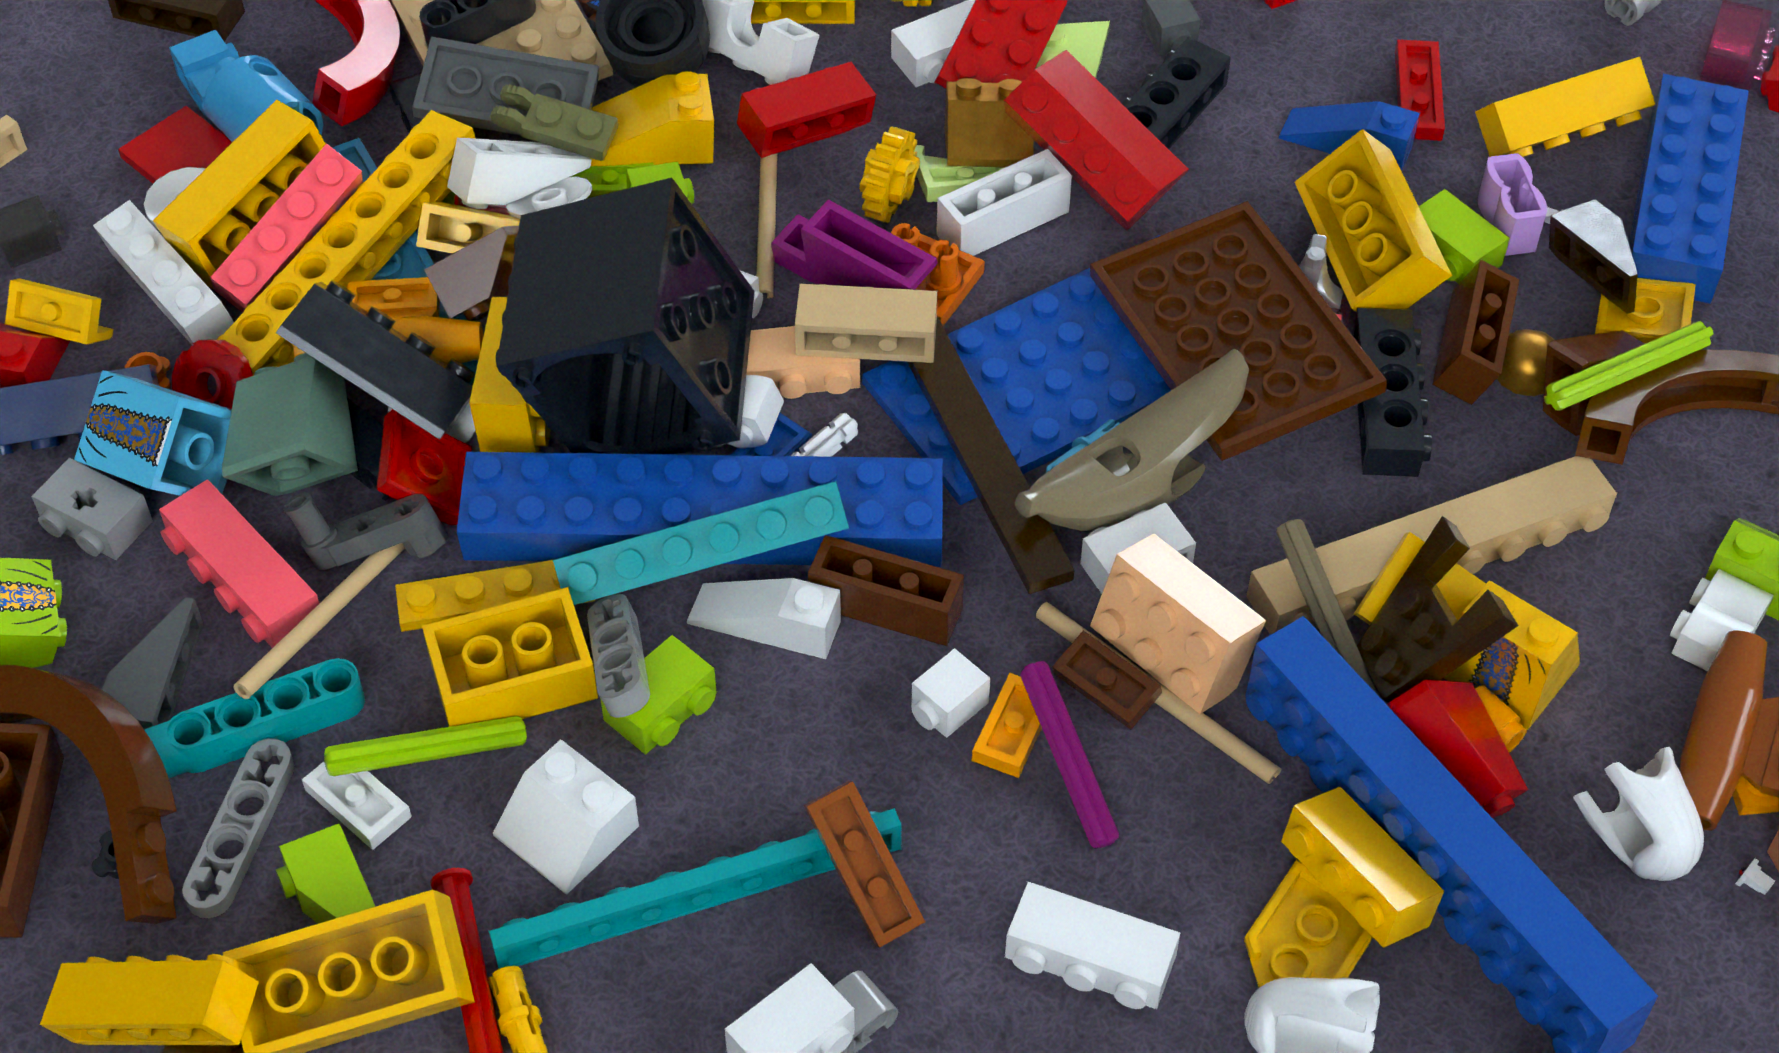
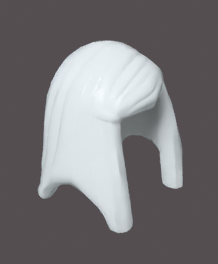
(1654, 821)
(1313, 1016)

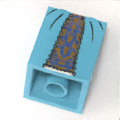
(154, 435)

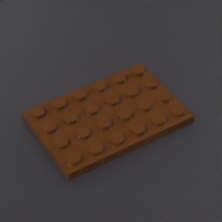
(1238, 288)

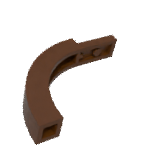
(1690, 383)
(127, 771)

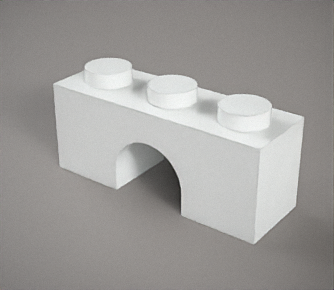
(778, 54)

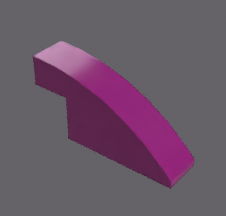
(849, 251)

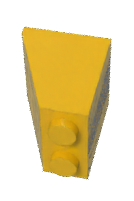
(1525, 664)

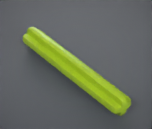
(424, 746)

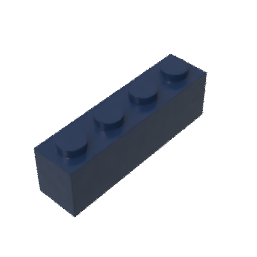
(53, 407)

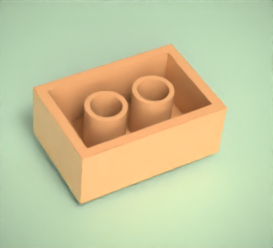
(1177, 623)

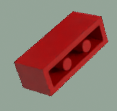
(805, 109)

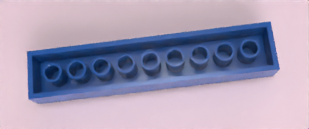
(575, 502)
(1492, 890)

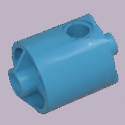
(246, 89)

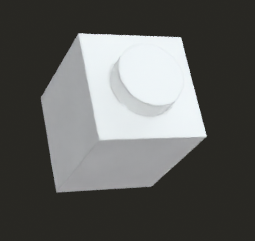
(949, 693)

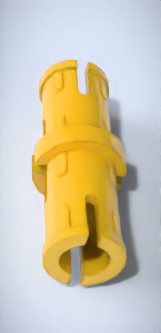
(518, 1017)

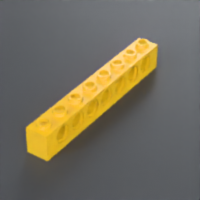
(356, 237)

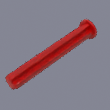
(480, 1015)

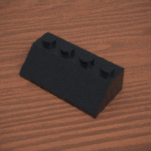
(379, 358)

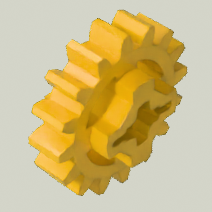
(889, 174)

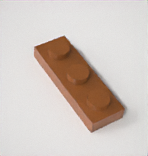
(864, 863)

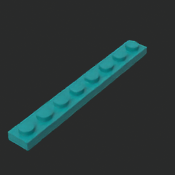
(671, 896)

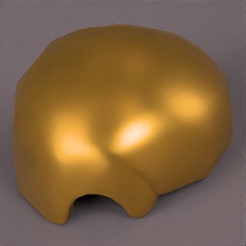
(1525, 362)

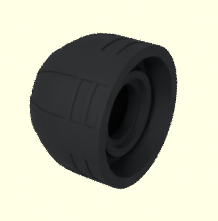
(652, 37)

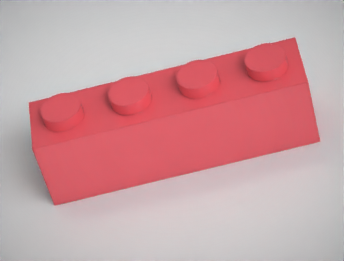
(287, 227)
(237, 562)

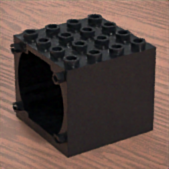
(628, 324)

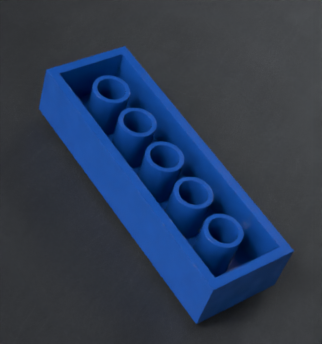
(1688, 183)

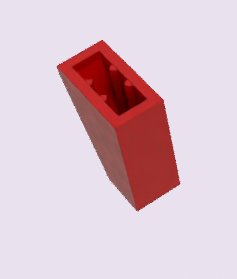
(1463, 738)

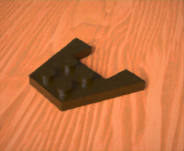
(1416, 630)

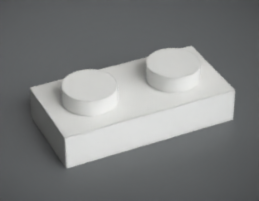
(358, 803)

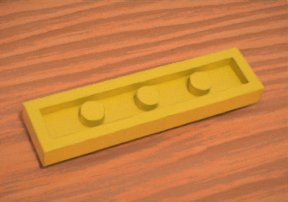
(462, 594)

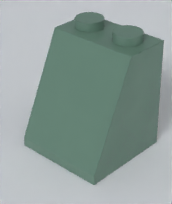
(289, 428)

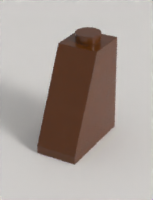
(1576, 354)

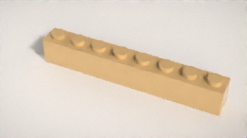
(1493, 521)

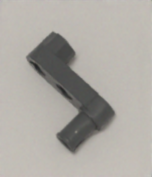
(401, 521)

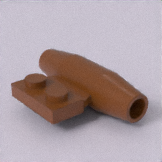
(1732, 729)

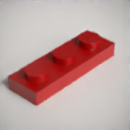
(1421, 85)

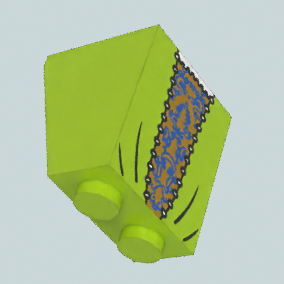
(29, 613)

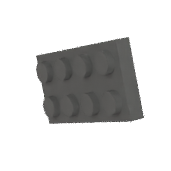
(468, 78)

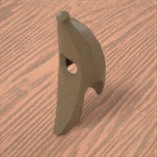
(1109, 486)

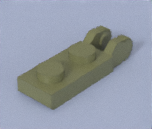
(556, 122)

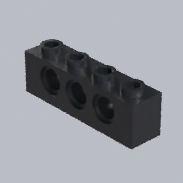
(1179, 90)
(1393, 421)

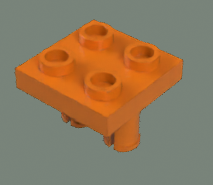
(953, 274)

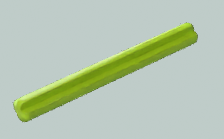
(1628, 365)

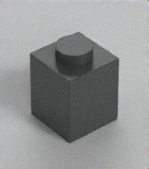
(1169, 23)

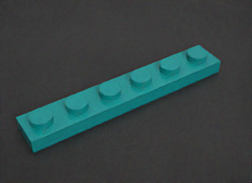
(702, 543)

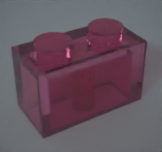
(1737, 46)

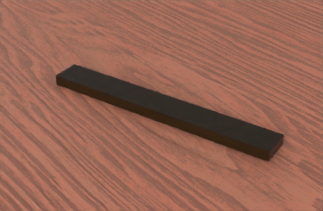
(990, 467)

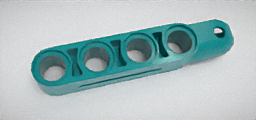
(265, 713)

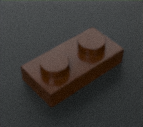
(1107, 679)

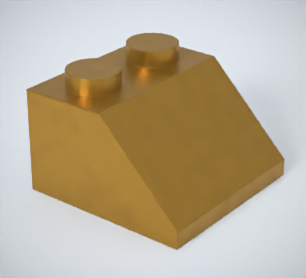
(979, 128)

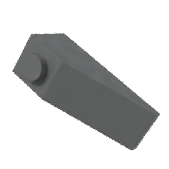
(156, 668)

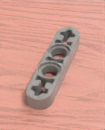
(618, 656)
(233, 826)

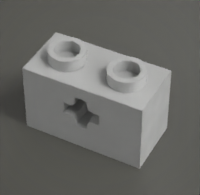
(91, 509)

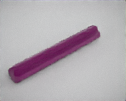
(1069, 755)

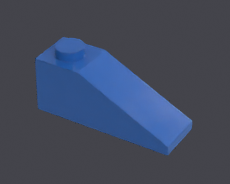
(1332, 125)

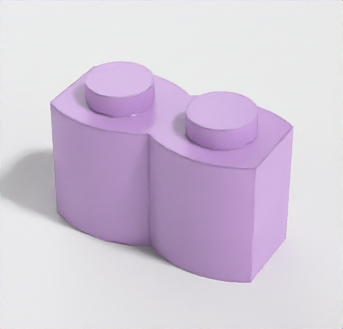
(1512, 202)

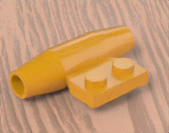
(416, 310)

